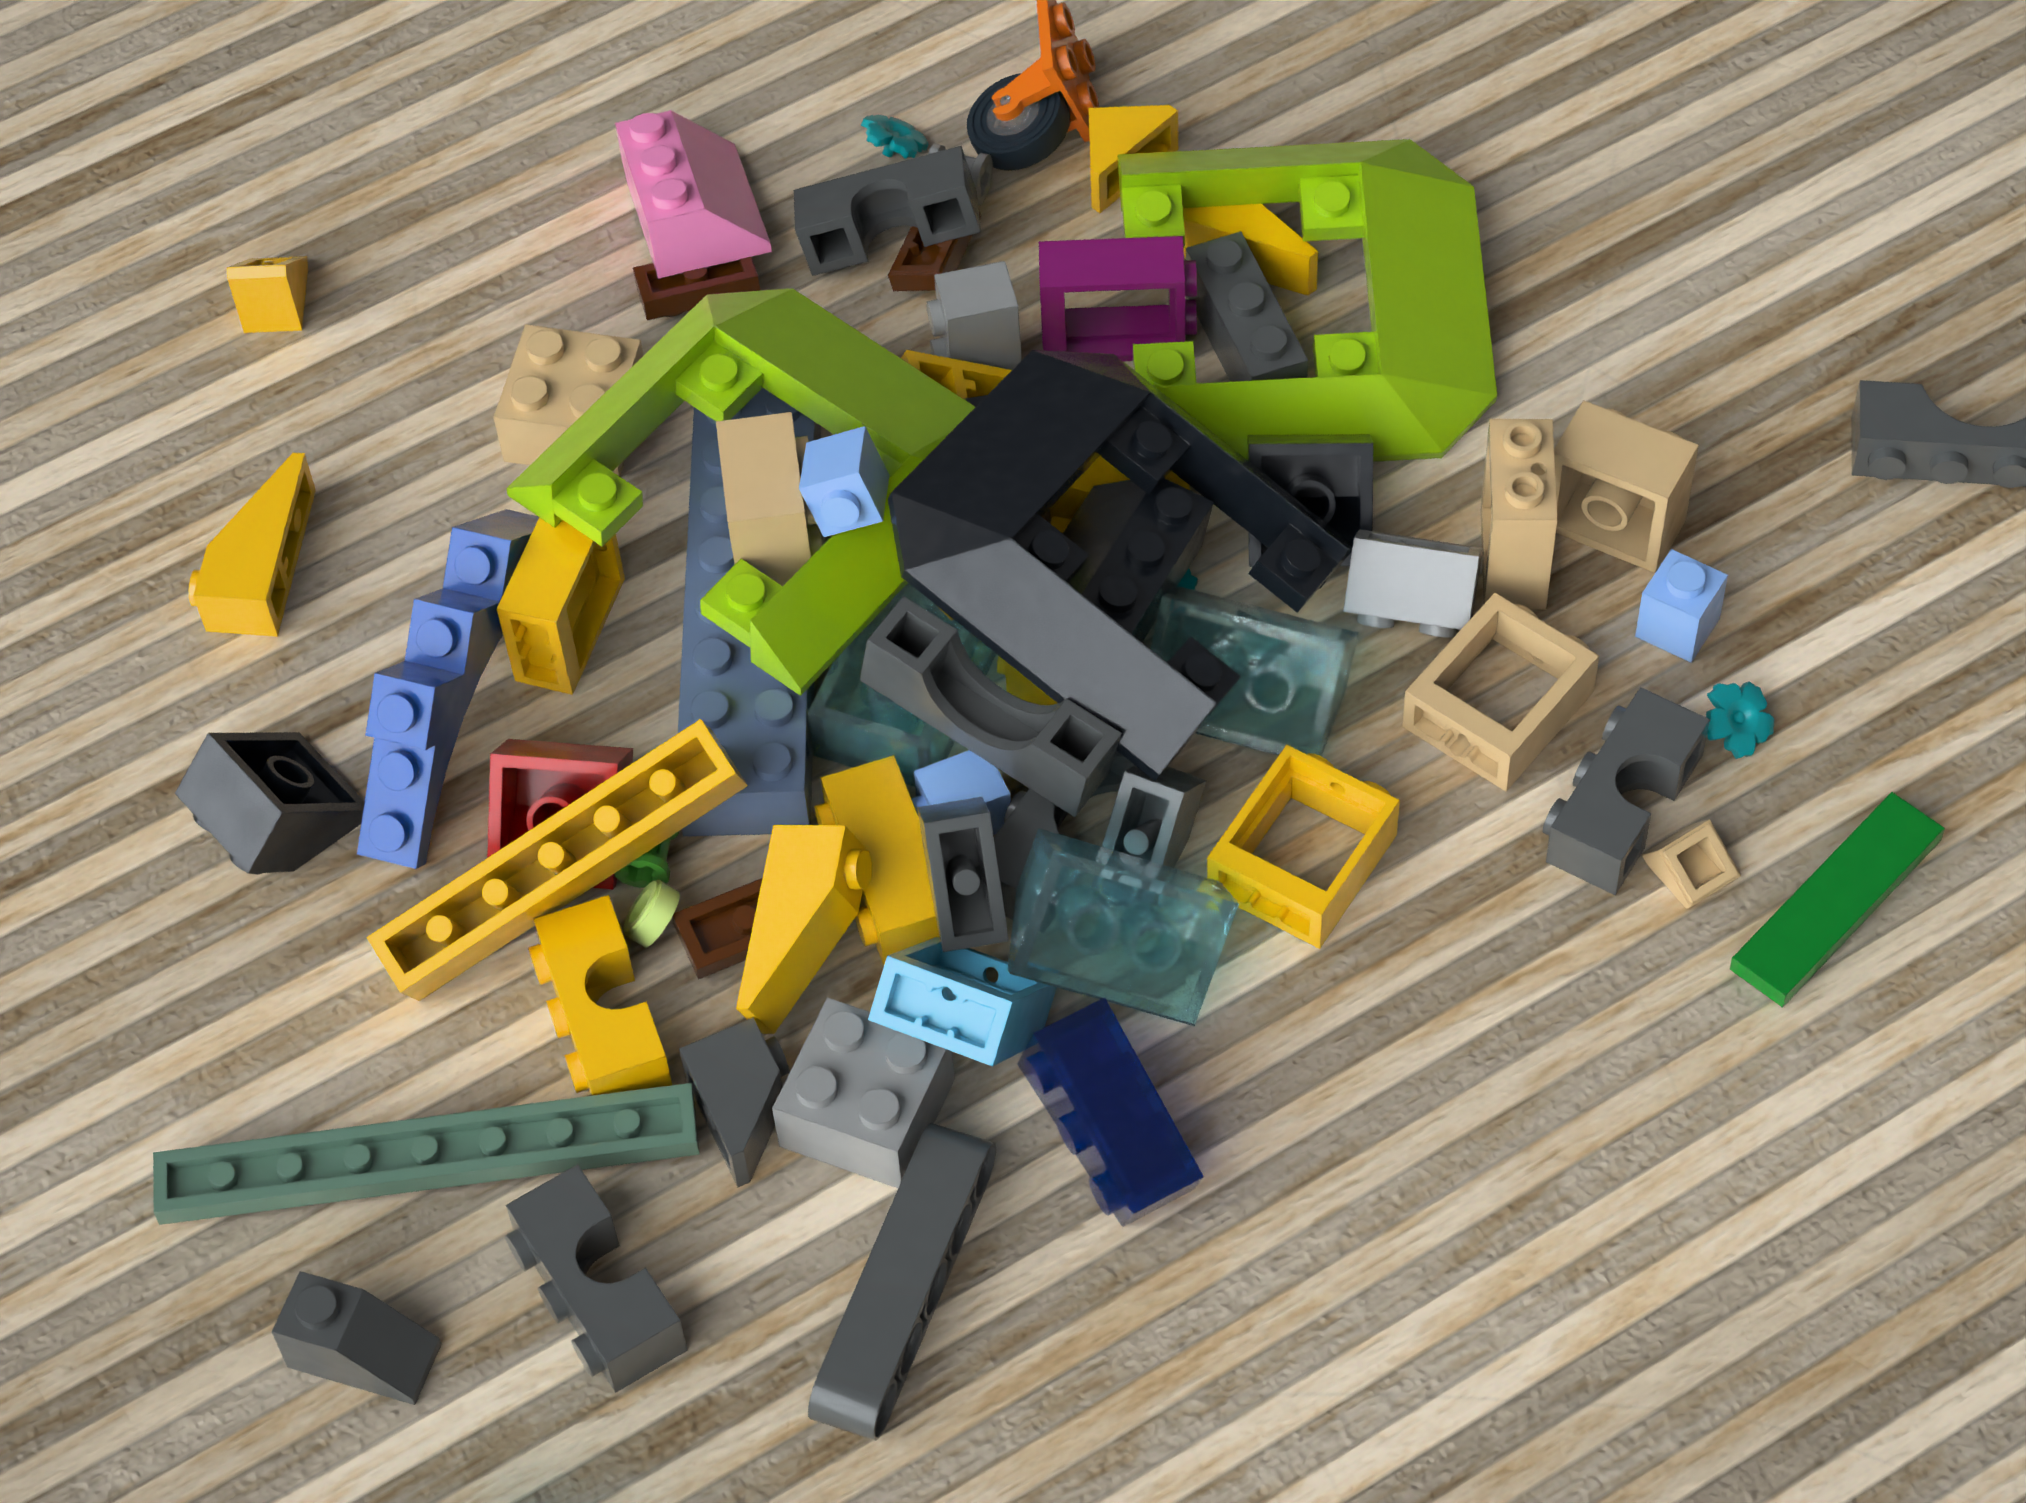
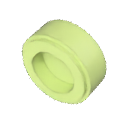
(651, 913)

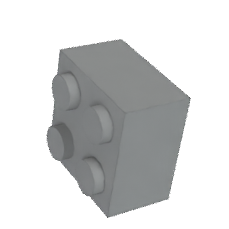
(861, 1094)

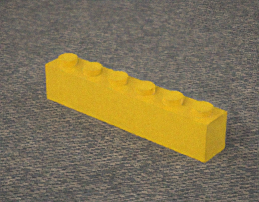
(557, 861)

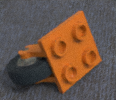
(1032, 111)

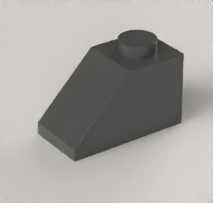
(1154, 816)
(963, 873)
(735, 1087)
(353, 1339)

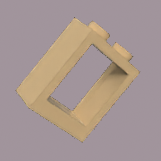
(1519, 511)
(1473, 736)

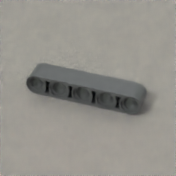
(902, 1282)

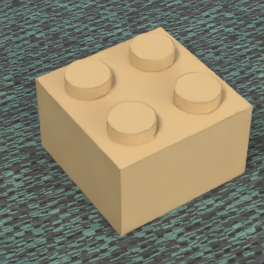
(554, 383)
(1622, 485)
(763, 496)

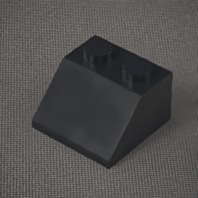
(1322, 472)
(268, 799)

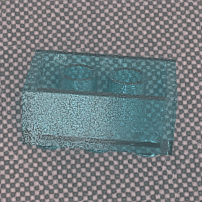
(1287, 666)
(1118, 927)

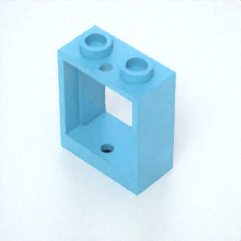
(955, 1006)

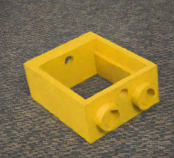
(558, 605)
(1277, 894)

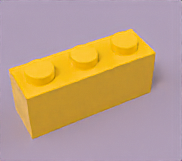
(880, 813)

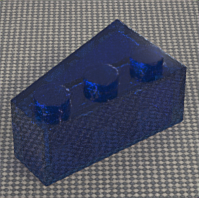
(1109, 1113)

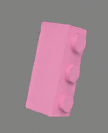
(689, 194)

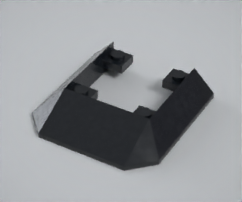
(987, 557)

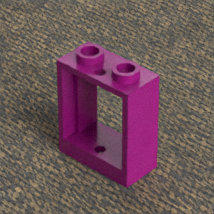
(1115, 267)

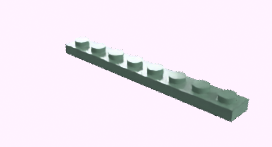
(424, 1153)

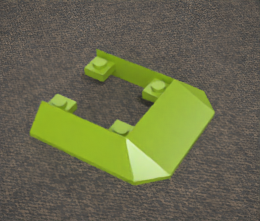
(1429, 352)
(717, 364)

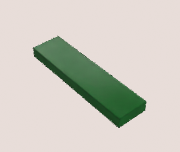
(1836, 899)

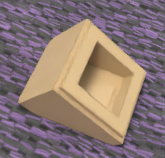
(1692, 863)

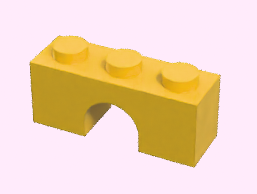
(584, 959)

